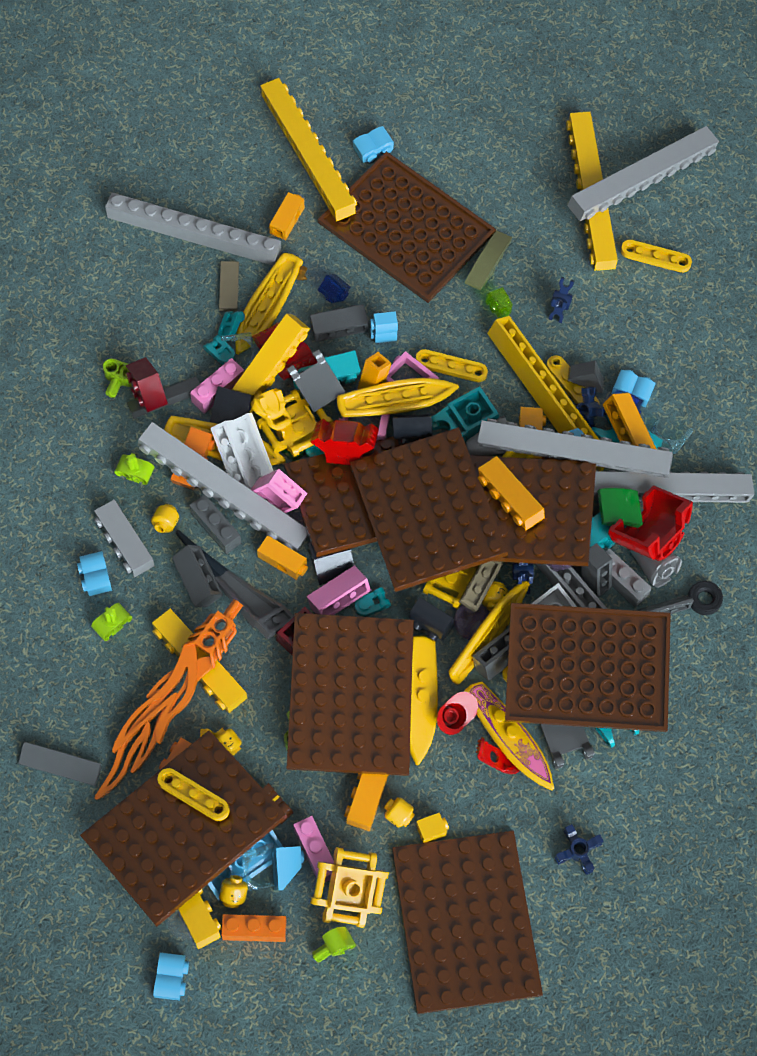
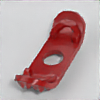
(502, 762)

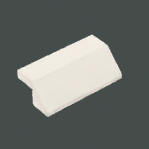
(242, 449)

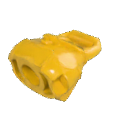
(271, 406)

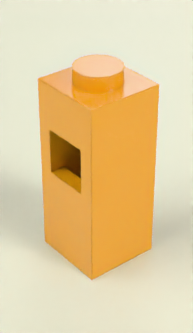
(287, 216)
(374, 371)
(282, 558)

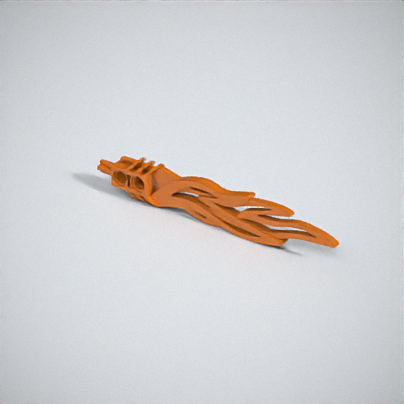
(156, 697)

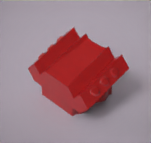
(302, 357)
(344, 440)

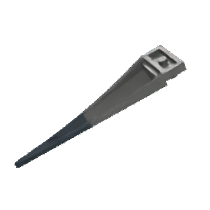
(257, 607)

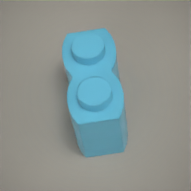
(373, 144)
(384, 327)
(637, 386)
(95, 573)
(170, 975)

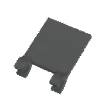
(317, 383)
(566, 739)

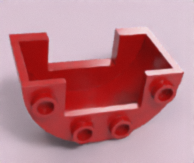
(662, 526)

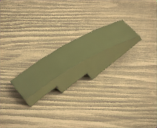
(488, 260)

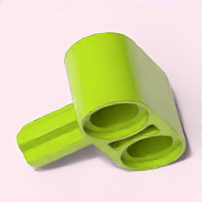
(116, 377)
(134, 468)
(111, 621)
(335, 944)

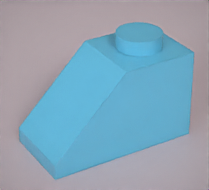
(286, 864)

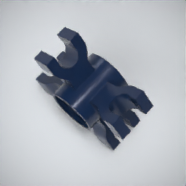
(561, 299)
(589, 408)
(523, 572)
(583, 858)

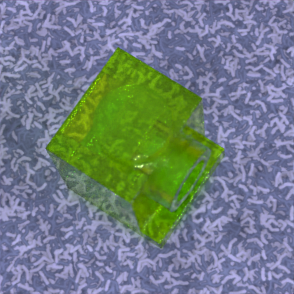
(499, 302)

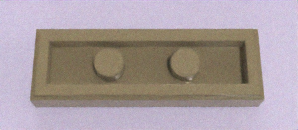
(229, 286)
(480, 584)

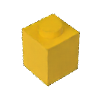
(432, 828)

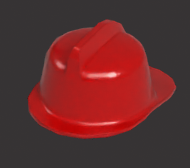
(457, 712)

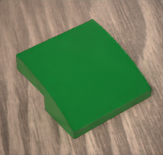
(620, 504)

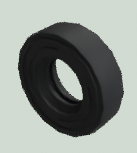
(713, 589)

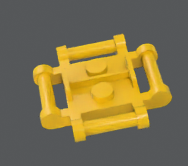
(298, 434)
(453, 584)
(350, 888)

